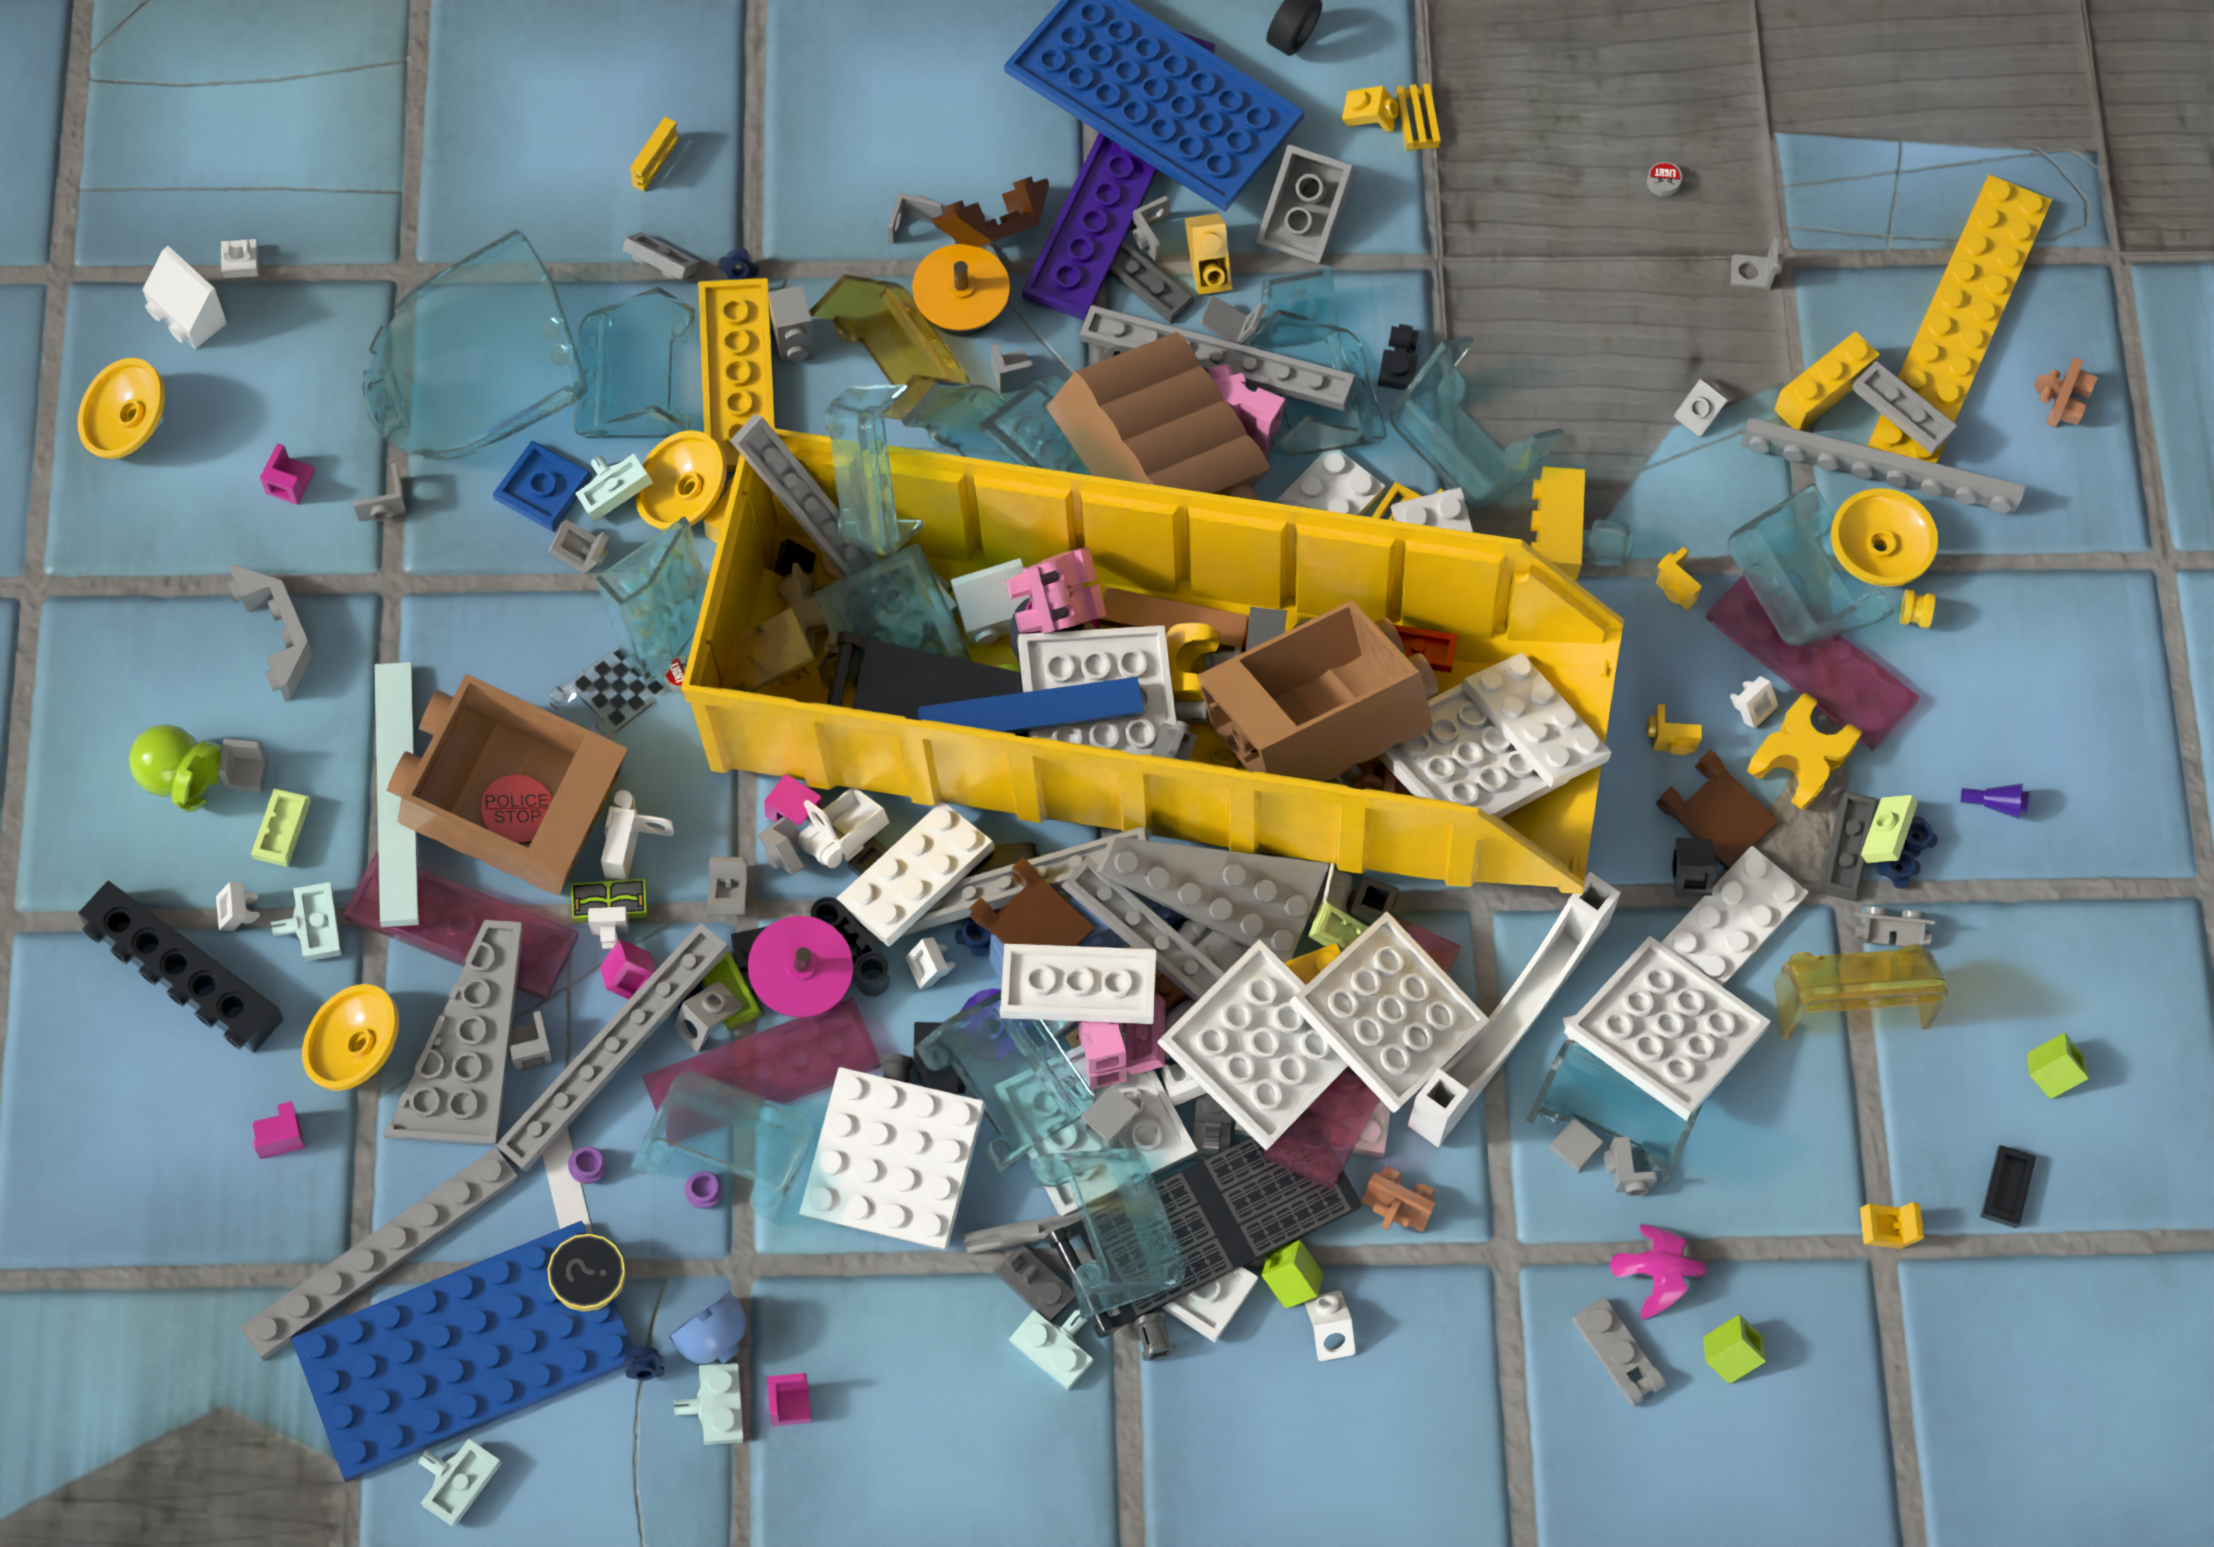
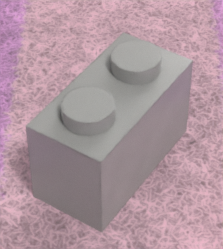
(791, 323)

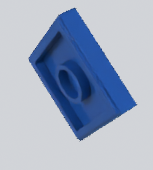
(542, 485)

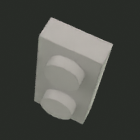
(653, 252)

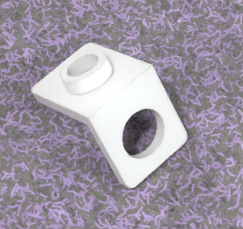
(1330, 1316)

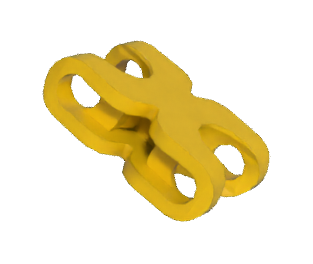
(1184, 647)
(1804, 751)

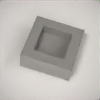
(1575, 1145)

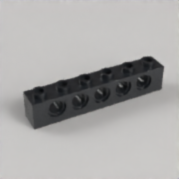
(113, 906)

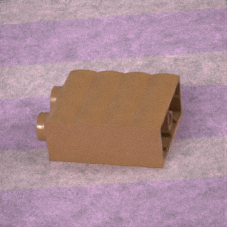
(1158, 422)
(1320, 696)
(493, 735)

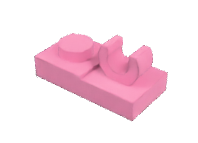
(1141, 1041)

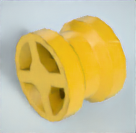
(1917, 609)

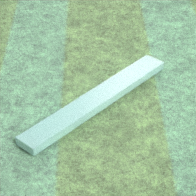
(395, 842)

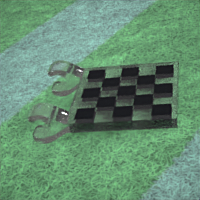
(611, 692)

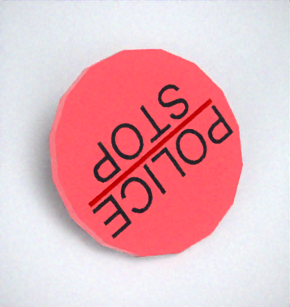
(515, 807)

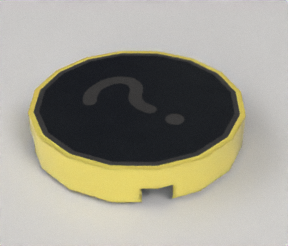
(586, 1272)

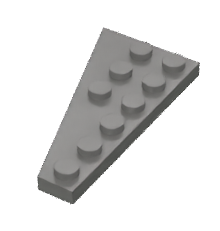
(1224, 890)
(465, 1060)

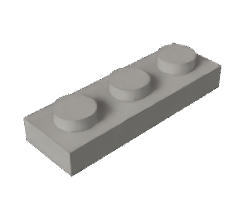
(1904, 407)

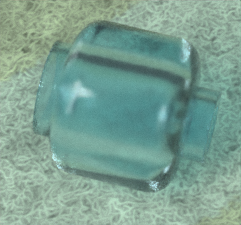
(1608, 542)

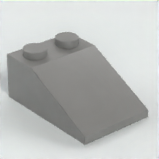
(1306, 204)

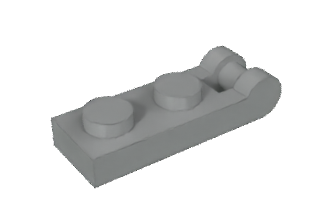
(1617, 1351)

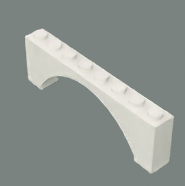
(1463, 1078)

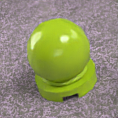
(174, 764)

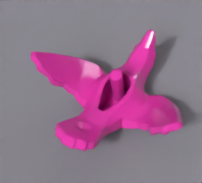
(1664, 1264)

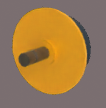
(961, 289)

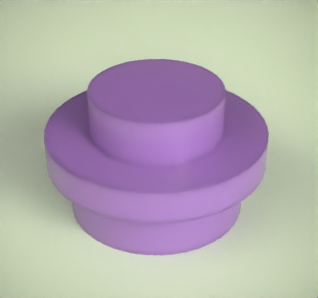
(587, 1165)
(703, 1189)

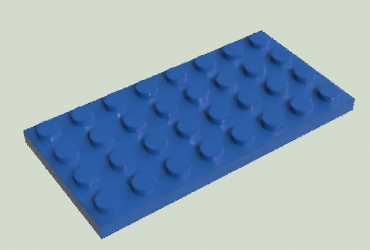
(1156, 94)
(454, 1356)

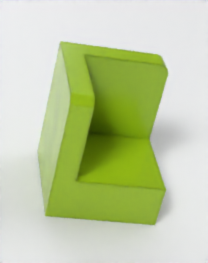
(2057, 1065)
(1292, 1274)
(1734, 1349)

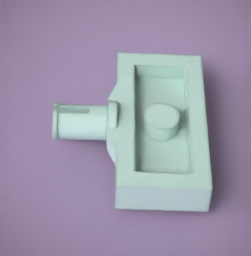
(612, 485)
(313, 922)
(1053, 1347)
(716, 1404)
(457, 1480)

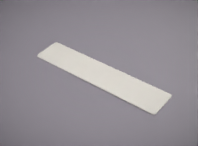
(565, 1191)

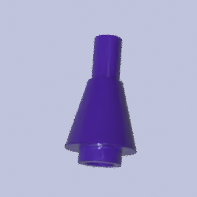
(2004, 799)

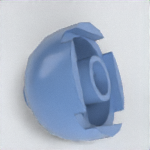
(712, 1331)

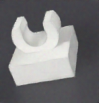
(239, 258)
(1755, 701)
(232, 906)
(608, 924)
(928, 963)
(1180, 1084)

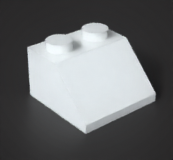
(183, 300)
(985, 602)

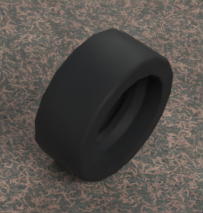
(1293, 24)

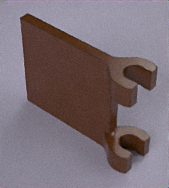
(1720, 812)
(1034, 914)

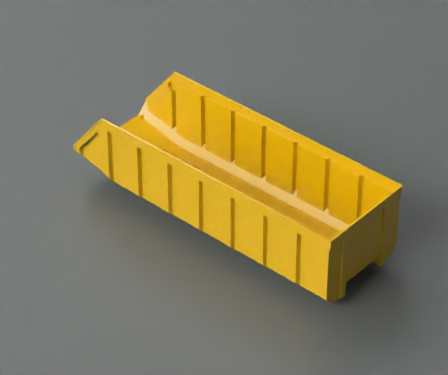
(1190, 551)

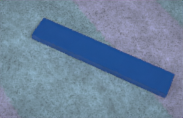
(1043, 707)

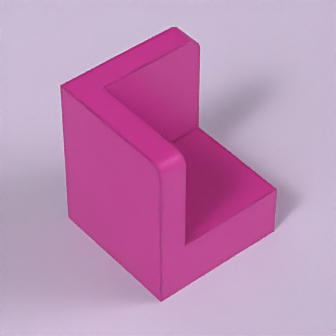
(285, 476)
(788, 801)
(626, 968)
(278, 1133)
(789, 1399)

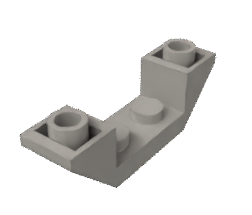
(257, 591)

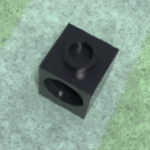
(1693, 866)

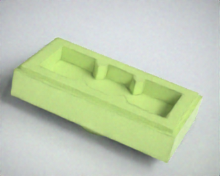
(281, 827)
(1889, 829)
(1335, 926)

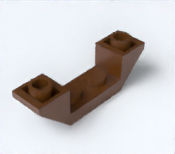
(968, 224)

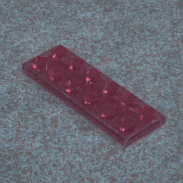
(1830, 670)
(452, 918)
(784, 1059)

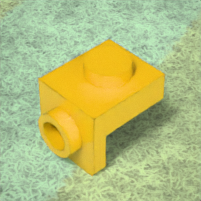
(1370, 106)
(1675, 582)
(1672, 737)
(1891, 1225)

